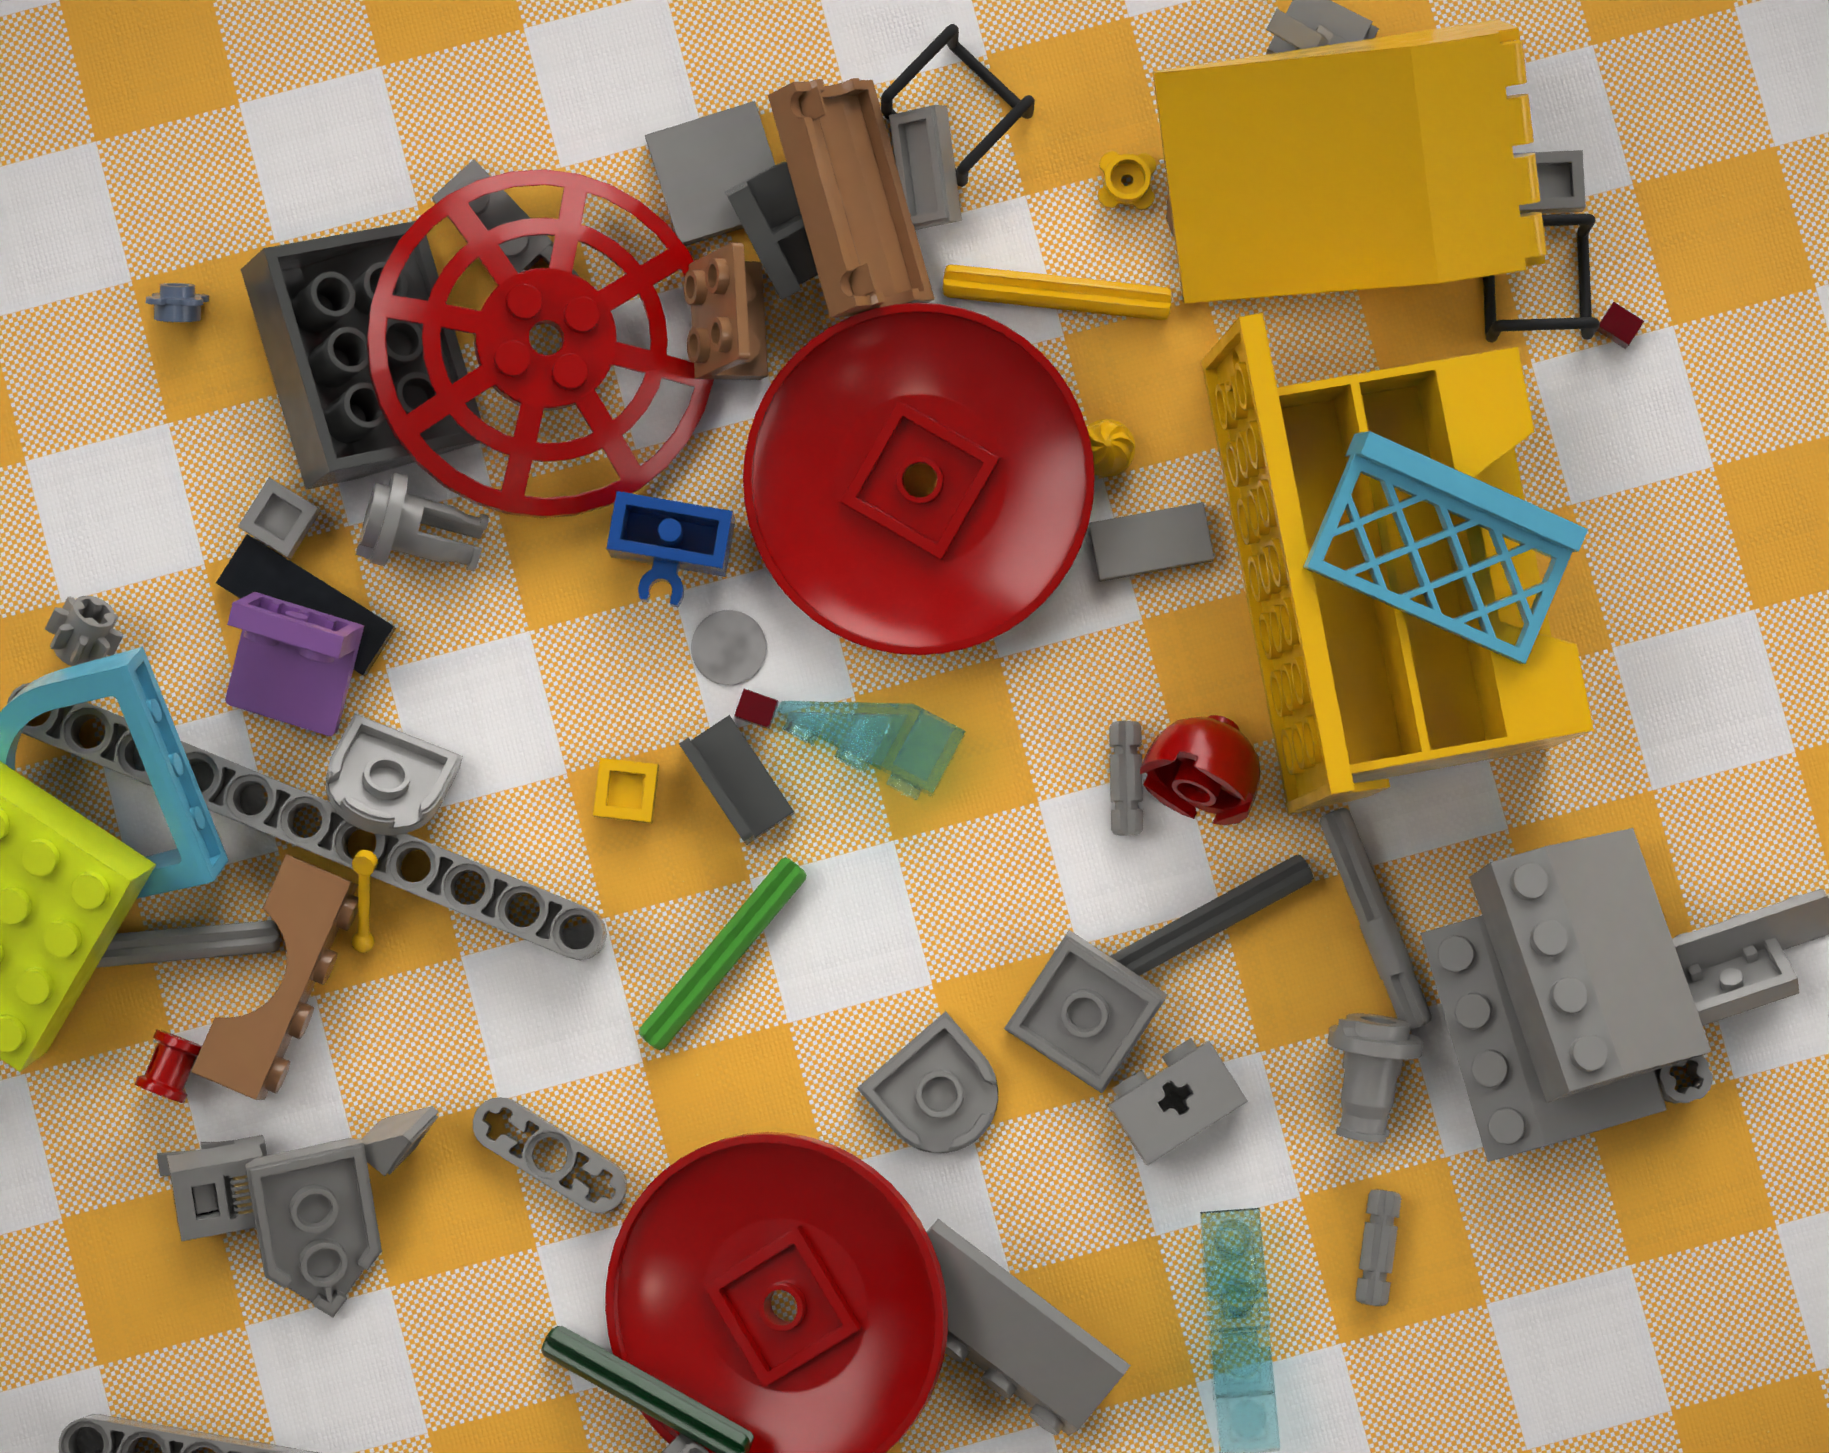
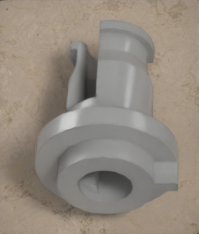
(394, 525)
(1372, 1062)

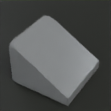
(397, 1138)

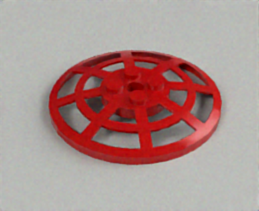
(511, 363)

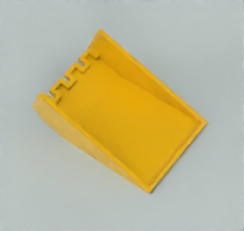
(1351, 165)

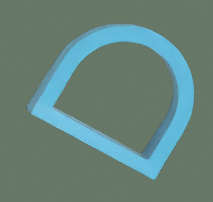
(134, 685)

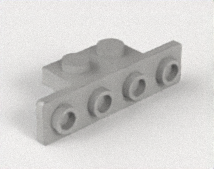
(1743, 959)

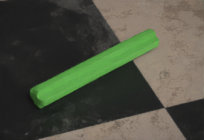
(722, 953)

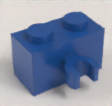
(670, 538)

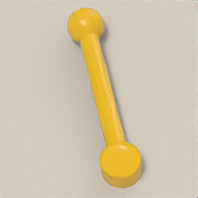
(364, 864)

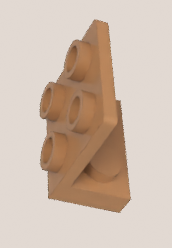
(726, 316)

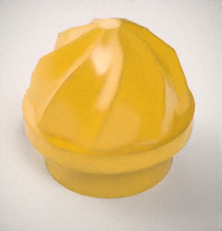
(1111, 447)

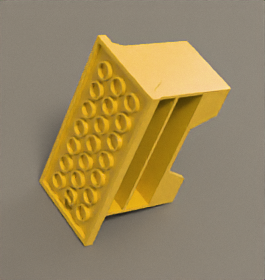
(1345, 677)

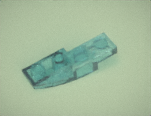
(1239, 1331)

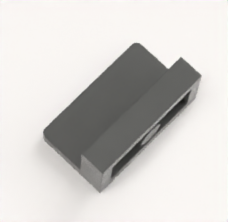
(737, 779)

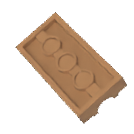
(850, 196)

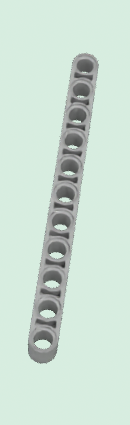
(331, 840)

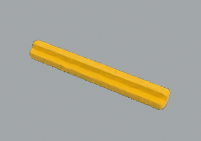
(1057, 292)

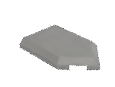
(315, 1219)

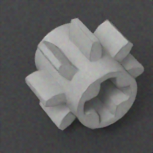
(84, 630)

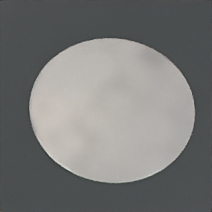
(728, 647)

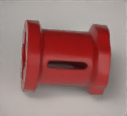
(169, 1066)

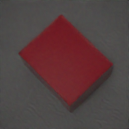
(1619, 325)
(756, 709)

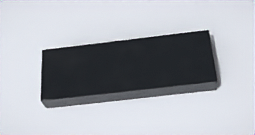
(264, 571)

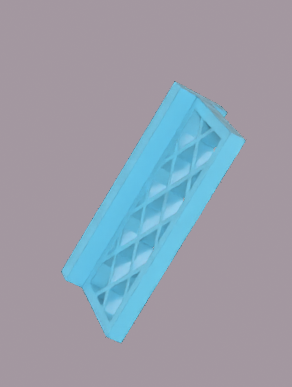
(1463, 497)

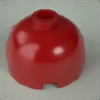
(1203, 767)

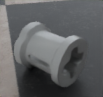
(1697, 1069)

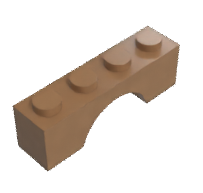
(250, 1048)

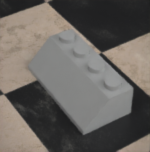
(1021, 1338)

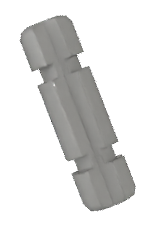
(1126, 778)
(1378, 1247)

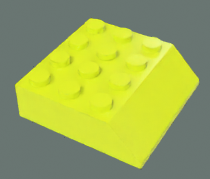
(59, 910)

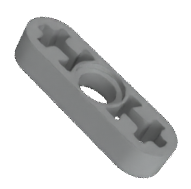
(520, 1119)

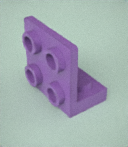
(292, 662)

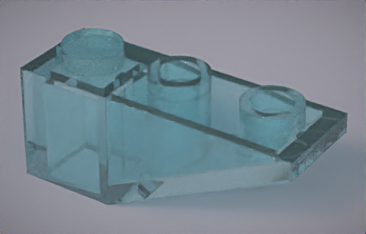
(890, 736)

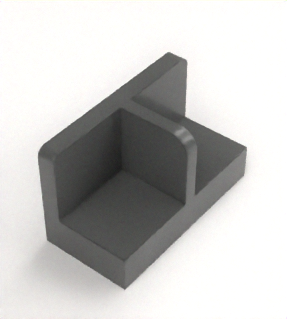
(775, 227)

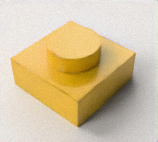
(626, 790)

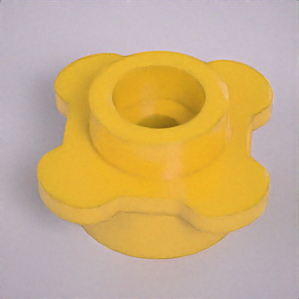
(1138, 168)

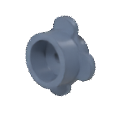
(177, 303)

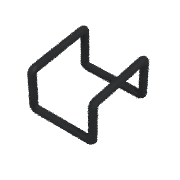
(1020, 107)
(1586, 322)

